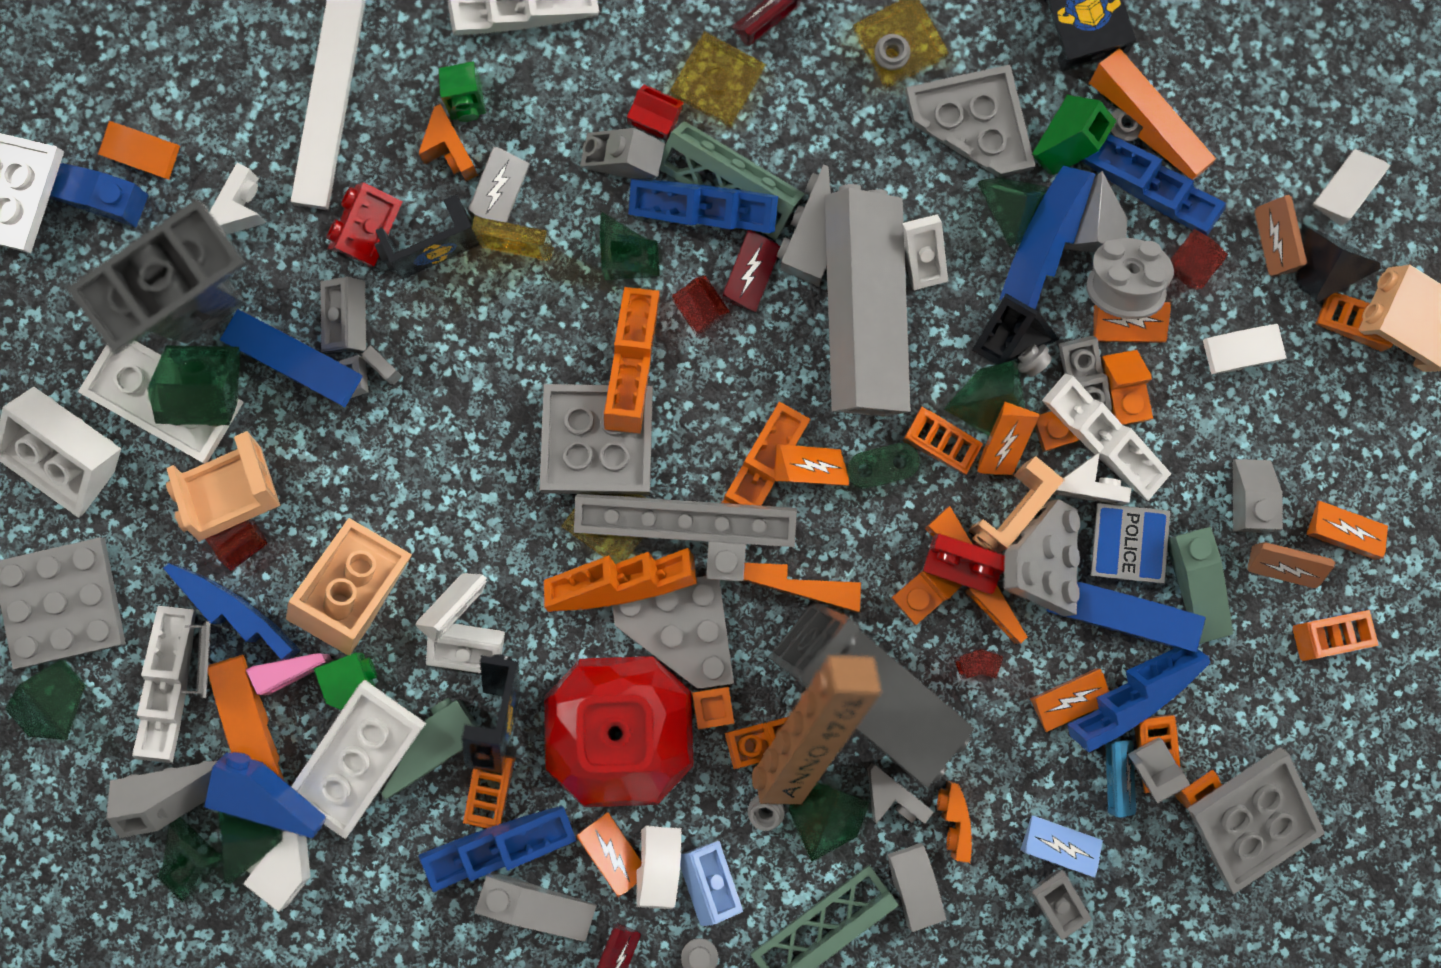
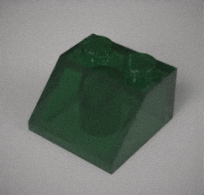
(195, 385)

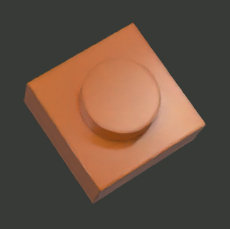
(1053, 432)
(713, 708)

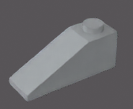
(534, 907)

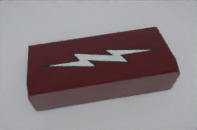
(763, 19)
(751, 271)
(619, 947)

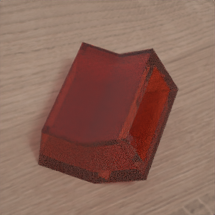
(1197, 260)
(700, 305)
(237, 543)
(978, 663)

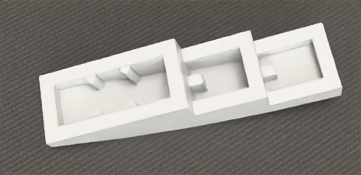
(508, 15)
(1104, 434)
(165, 677)

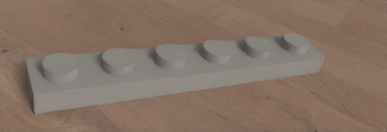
(685, 520)

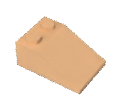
(347, 586)

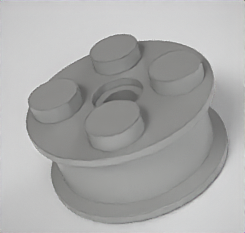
(1130, 278)

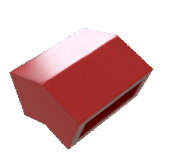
(654, 112)

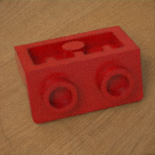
(363, 214)
(964, 563)

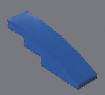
(1156, 185)
(703, 205)
(1044, 239)
(291, 358)
(221, 604)
(1138, 617)
(1147, 691)
(497, 847)

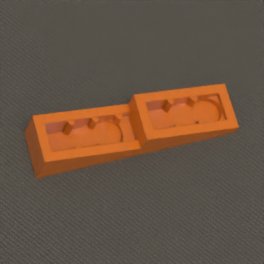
(1162, 127)
(631, 360)
(833, 593)
(992, 604)

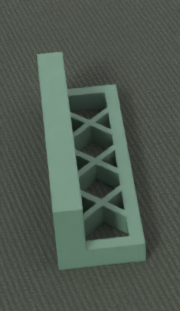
(728, 167)
(840, 934)

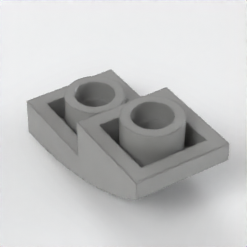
(1083, 362)
(917, 887)

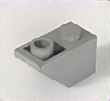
(623, 153)

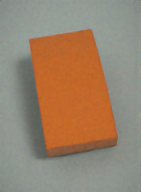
(139, 150)
(749, 743)
(954, 809)

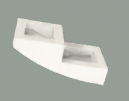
(1244, 349)
(659, 867)

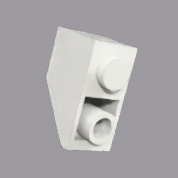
(281, 871)

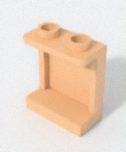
(1407, 314)
(1042, 484)
(223, 490)

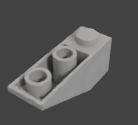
(806, 250)
(155, 799)

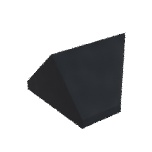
(1331, 264)
(1011, 331)

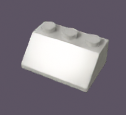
(55, 450)

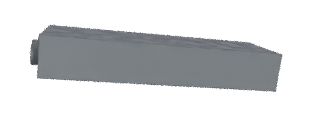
(867, 302)

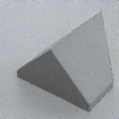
(1101, 219)

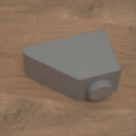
(1256, 497)

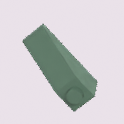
(1202, 580)
(433, 746)

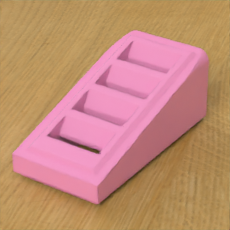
(277, 675)

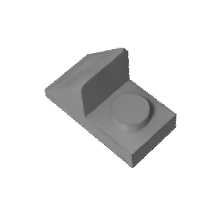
(886, 791)
(1060, 904)

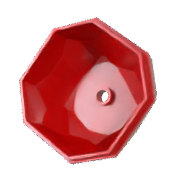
(655, 724)

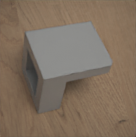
(1158, 770)

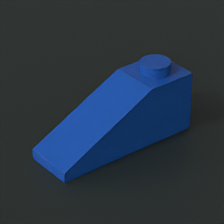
(99, 194)
(259, 795)

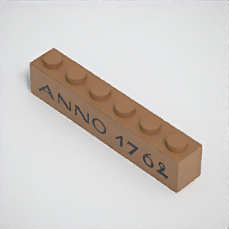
(816, 729)

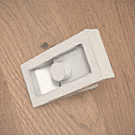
(230, 203)
(925, 252)
(1082, 485)

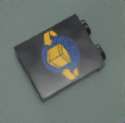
(1090, 30)
(431, 250)
(487, 747)

